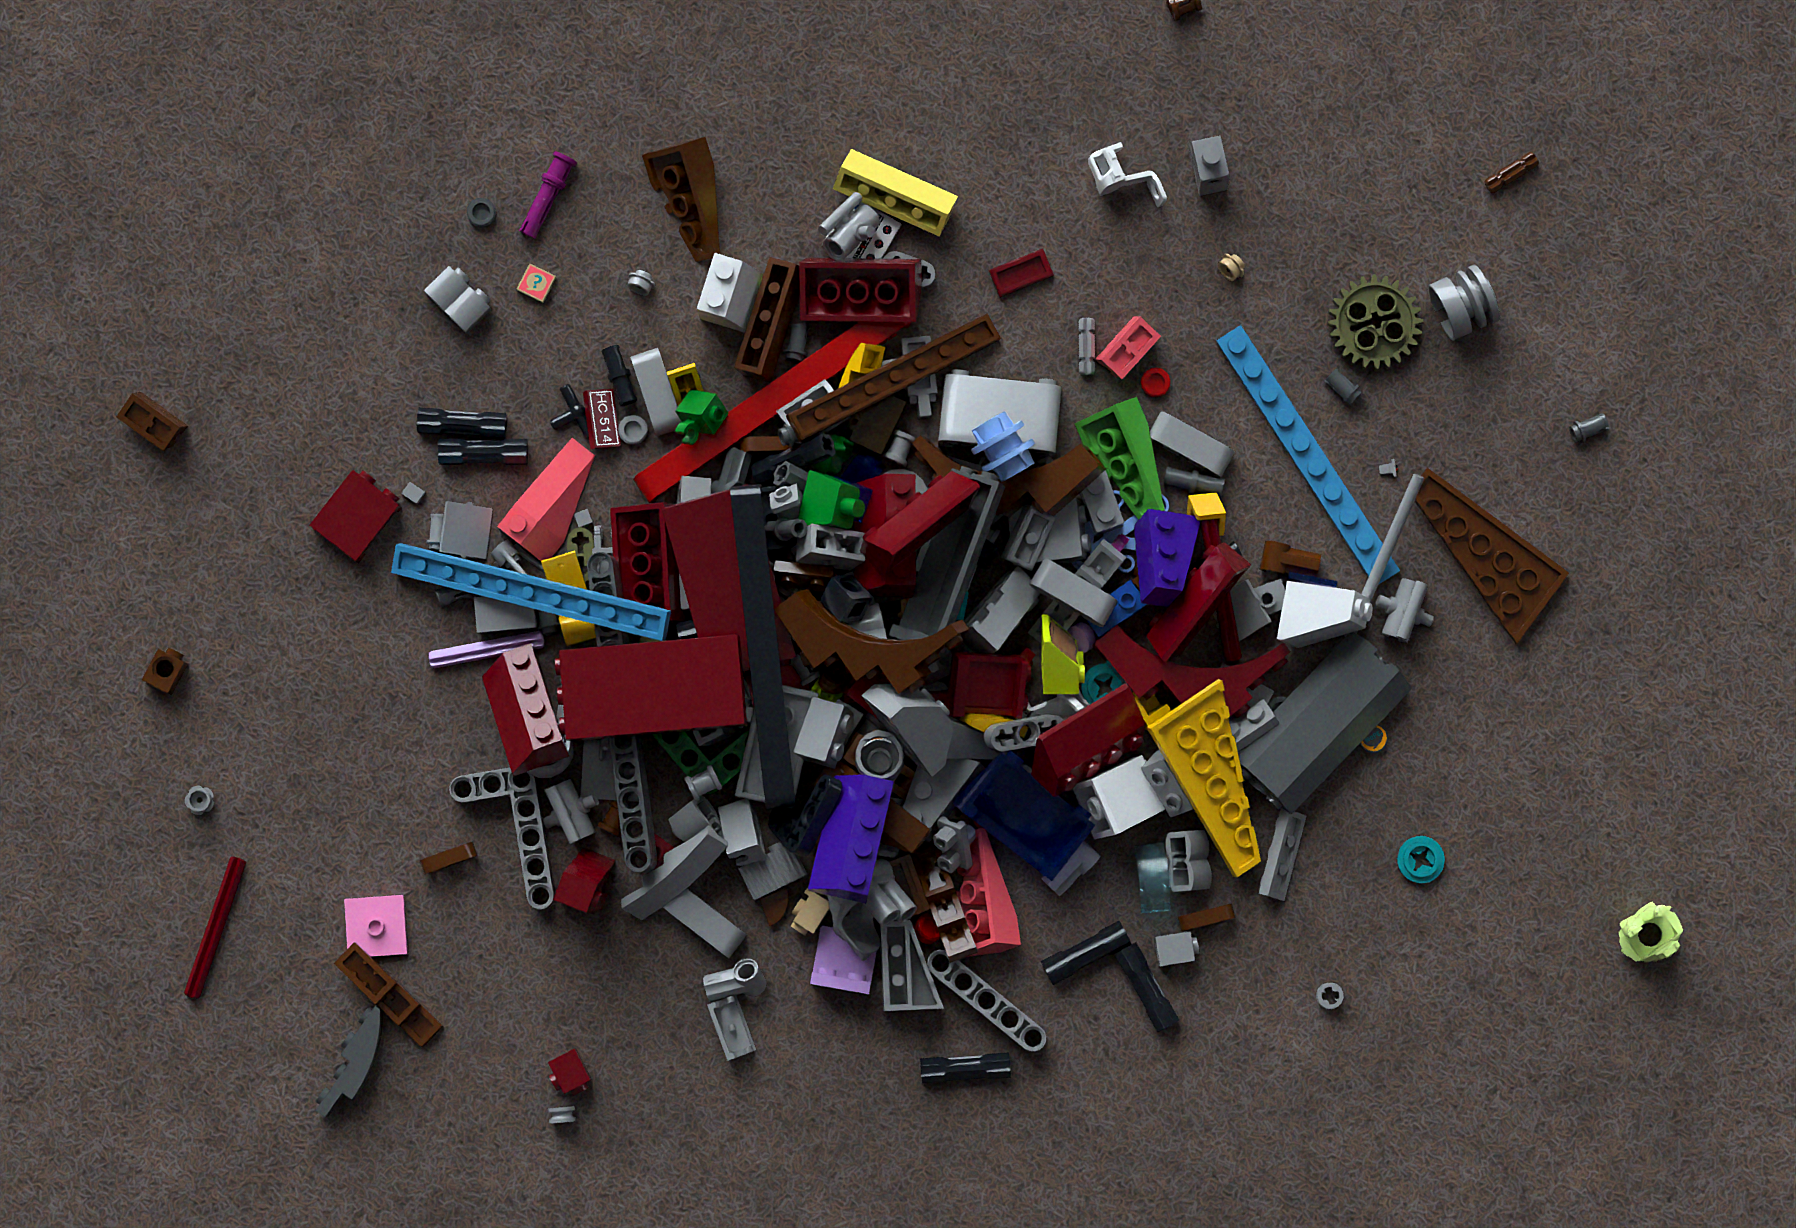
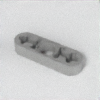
(1013, 728)

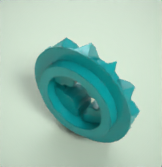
(1090, 687)
(1434, 855)

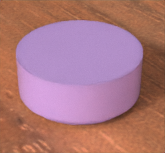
(1084, 635)

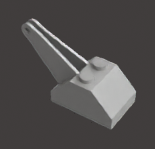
(925, 728)

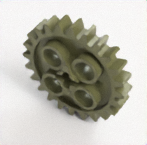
(1366, 297)

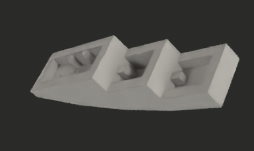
(1095, 570)
(677, 873)

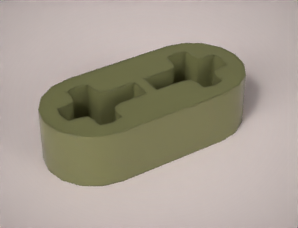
(587, 548)

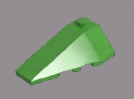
(1125, 448)

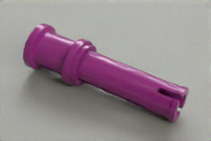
(552, 182)

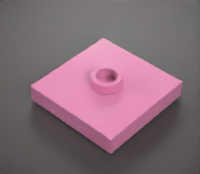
(377, 924)

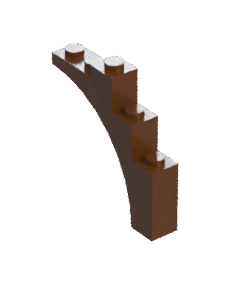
(1048, 485)
(829, 640)

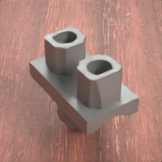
(954, 843)

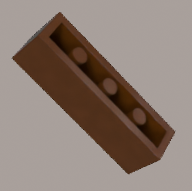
(769, 320)

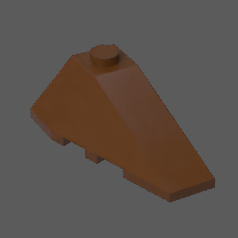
(900, 827)

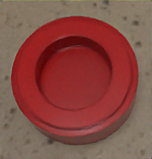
(1155, 382)
(926, 929)

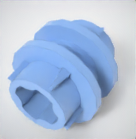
(1003, 446)

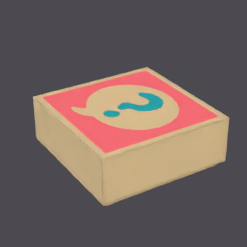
(536, 283)

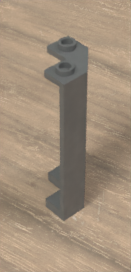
(950, 563)
(1323, 722)

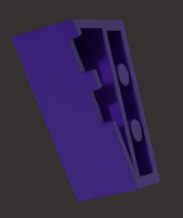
(1164, 554)

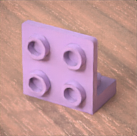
(839, 966)

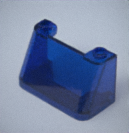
(1025, 814)

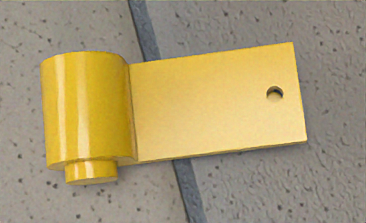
(566, 570)

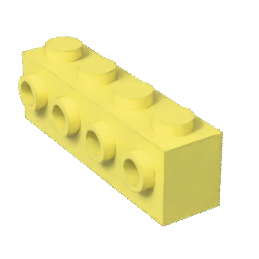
(895, 192)

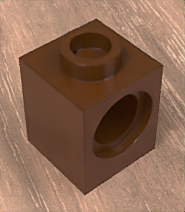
(153, 677)

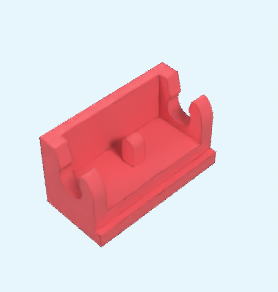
(1128, 347)

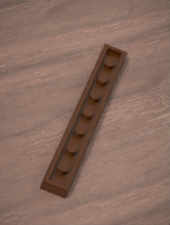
(893, 377)

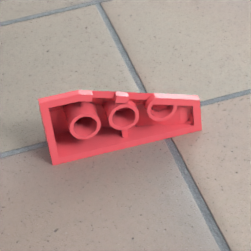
(547, 507)
(987, 900)

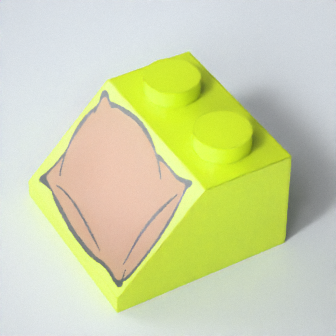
(1060, 659)

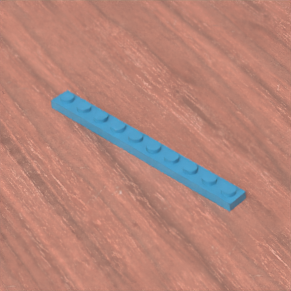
(1304, 450)
(531, 592)

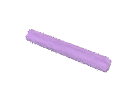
(483, 649)

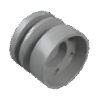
(1468, 300)

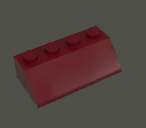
(860, 289)
(888, 494)
(919, 521)
(646, 557)
(1197, 601)
(524, 711)
(1088, 741)

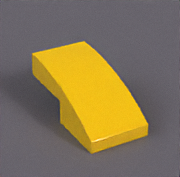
(863, 361)
(983, 721)

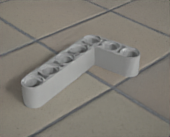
(522, 824)

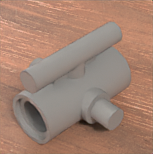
(848, 227)
(1404, 610)
(570, 811)

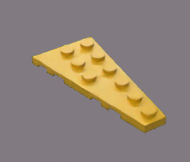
(1207, 766)

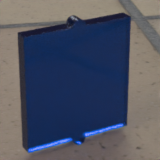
(1295, 577)

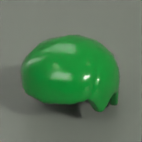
(843, 450)

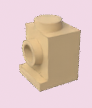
(809, 913)

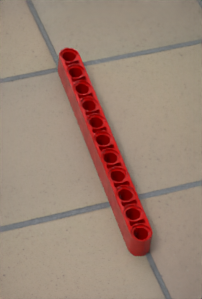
(762, 407)

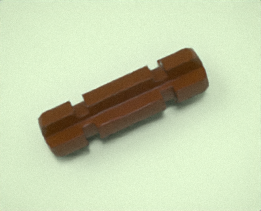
(1511, 172)

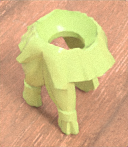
(1670, 933)

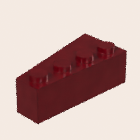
(585, 881)

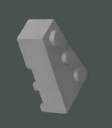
(1000, 611)
(933, 796)
(904, 971)

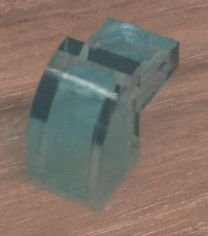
(1152, 878)

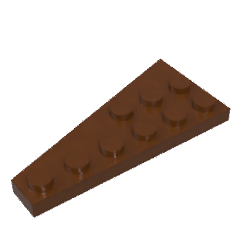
(1501, 564)

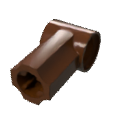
(1284, 559)

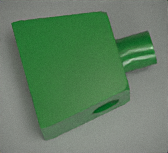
(830, 502)

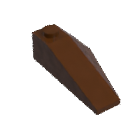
(688, 181)

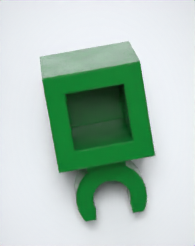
(699, 414)

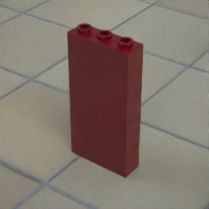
(709, 571)
(651, 688)

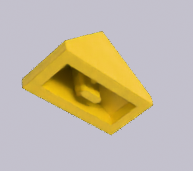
(683, 380)

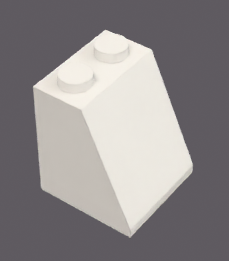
(729, 293)
(1320, 613)
(1118, 797)

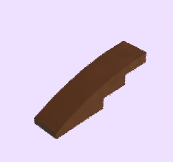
(943, 903)
(388, 994)

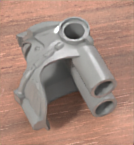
(884, 903)

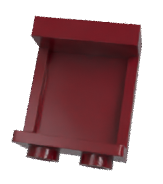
(356, 514)
(988, 684)

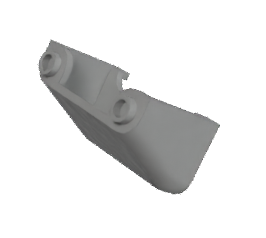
(976, 399)

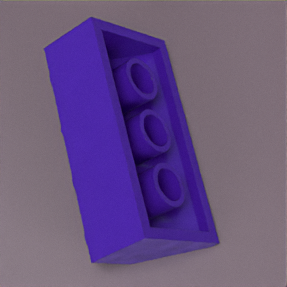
(852, 838)

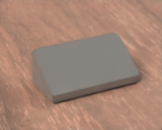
(1028, 537)

